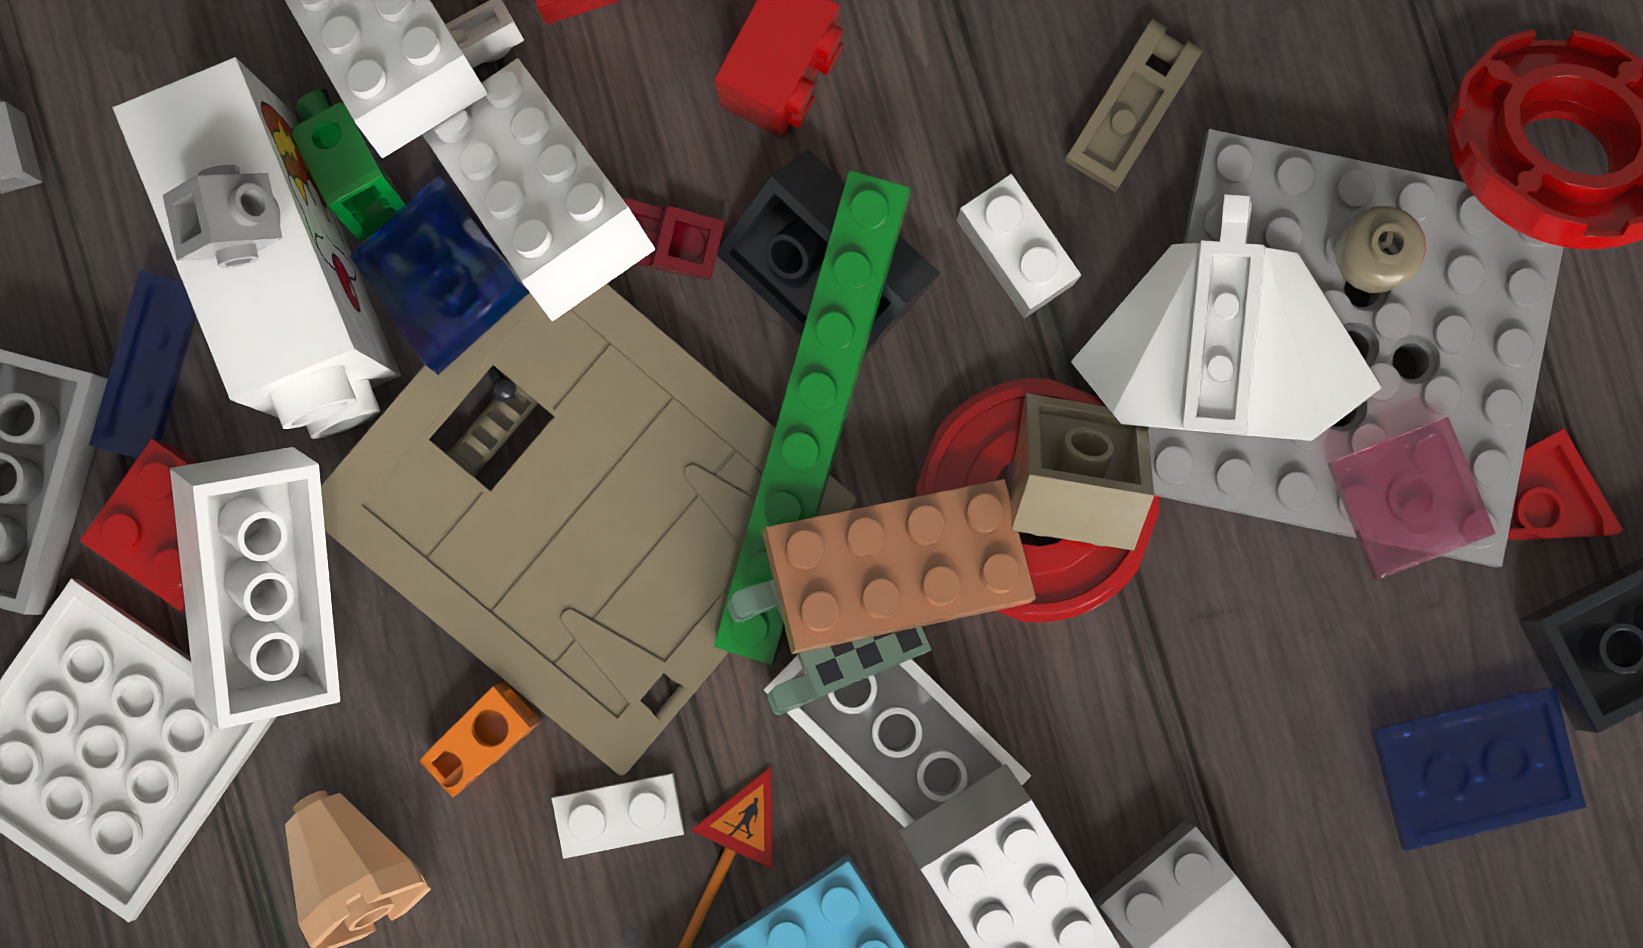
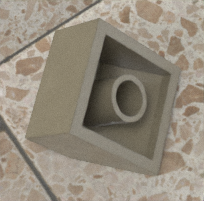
(1080, 474)

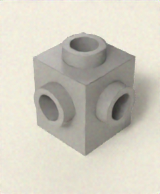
(223, 216)

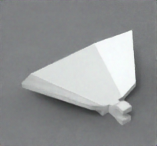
(1227, 343)

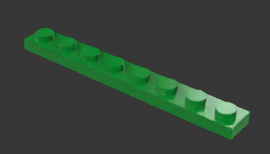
(818, 391)

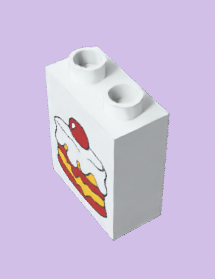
(298, 322)

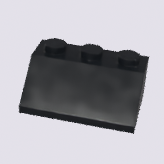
(785, 239)

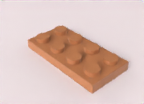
(897, 566)

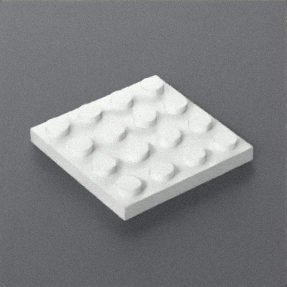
(108, 750)

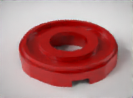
(1570, 80)
(973, 450)

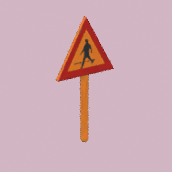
(741, 827)

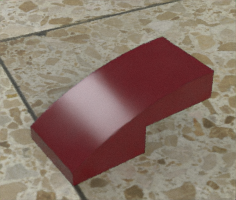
(682, 239)

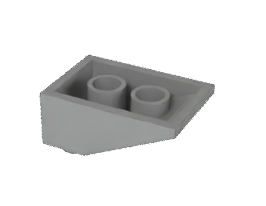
(1185, 899)

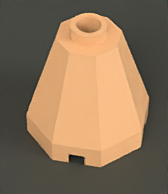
(346, 872)

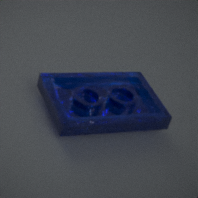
(439, 275)
(1478, 768)

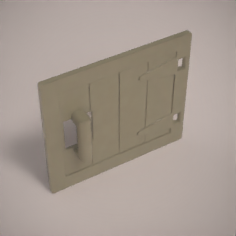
(601, 540)

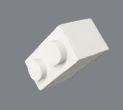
(1017, 246)

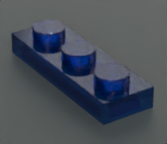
(145, 366)

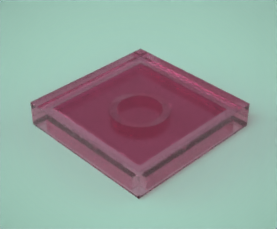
(1411, 498)

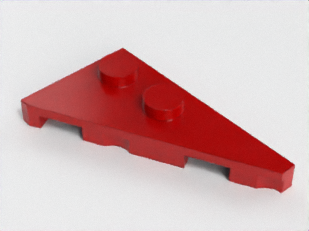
(1558, 494)

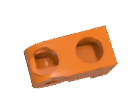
(480, 738)

